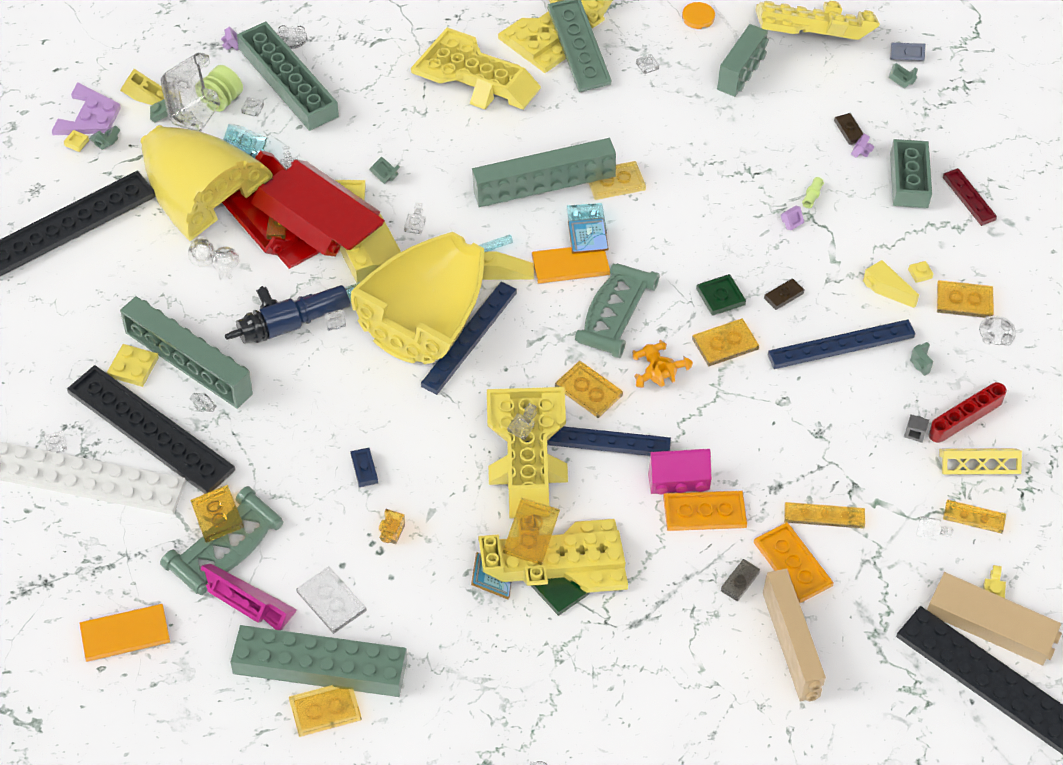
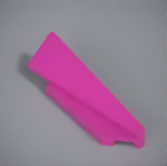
(247, 598)

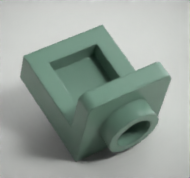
(902, 76)
(158, 111)
(108, 138)
(384, 170)
(920, 359)

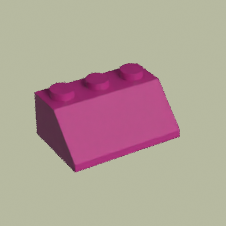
(680, 471)

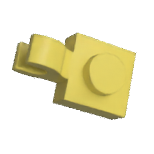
(994, 584)

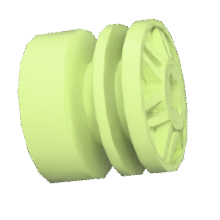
(225, 83)

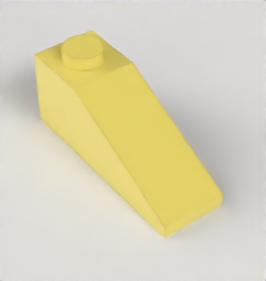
(142, 88)
(506, 267)
(889, 284)

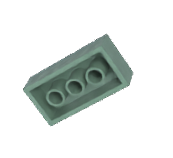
(742, 60)
(910, 173)

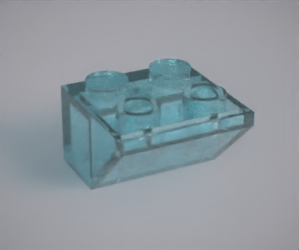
(245, 139)

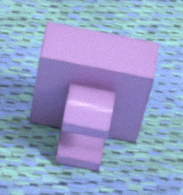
(230, 39)
(862, 146)
(792, 217)

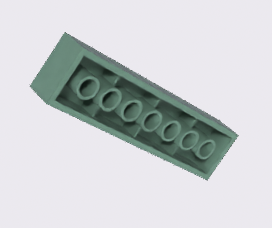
(288, 76)
(544, 172)
(187, 352)
(319, 660)

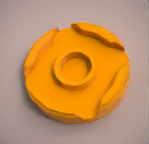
(698, 15)

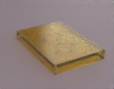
(627, 181)
(965, 299)
(725, 342)
(589, 389)
(217, 513)
(531, 531)
(324, 709)

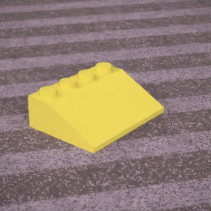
(370, 253)

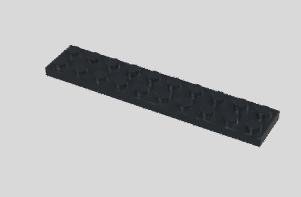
(73, 221)
(151, 430)
(985, 676)

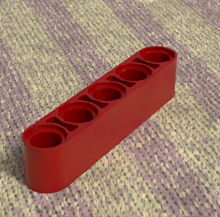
(967, 412)

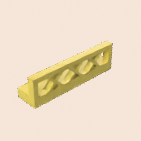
(981, 453)

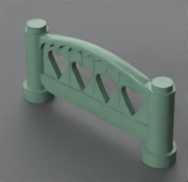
(609, 339)
(187, 566)

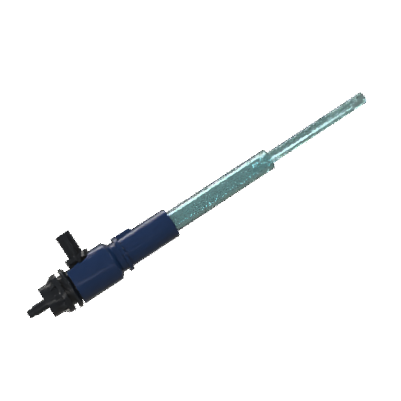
(289, 315)

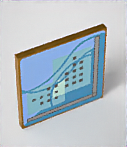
(588, 235)
(487, 582)

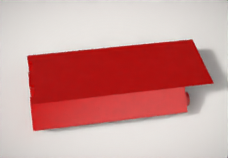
(317, 208)
(291, 249)

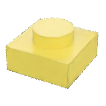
(76, 140)
(920, 271)

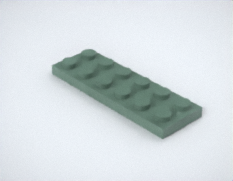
(579, 44)

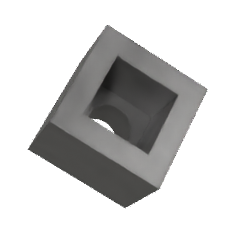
(916, 428)

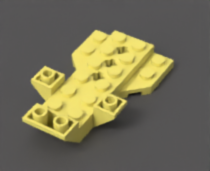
(825, 21)
(537, 38)
(459, 59)
(528, 465)
(596, 570)

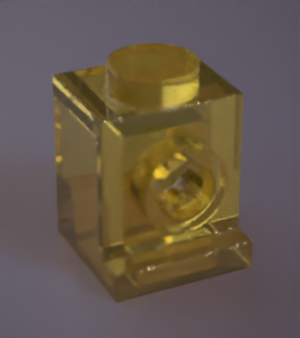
(392, 526)

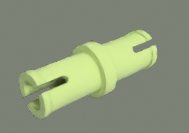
(813, 192)

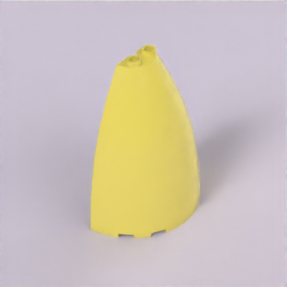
(196, 174)
(421, 298)

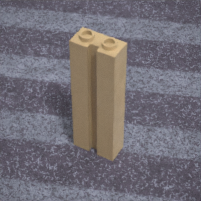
(995, 619)
(793, 635)

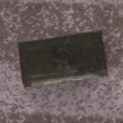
(740, 580)

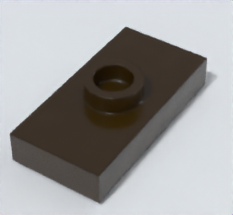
(849, 128)
(784, 294)

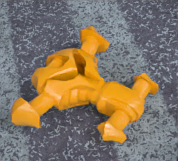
(659, 366)

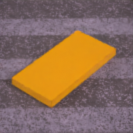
(563, 265)
(704, 510)
(786, 551)
(124, 632)

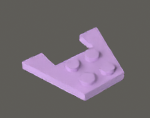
(95, 115)

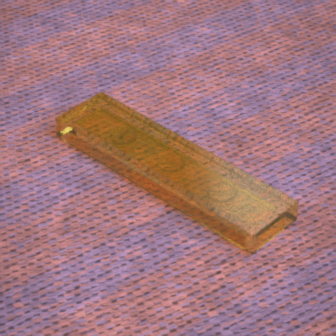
(824, 515)

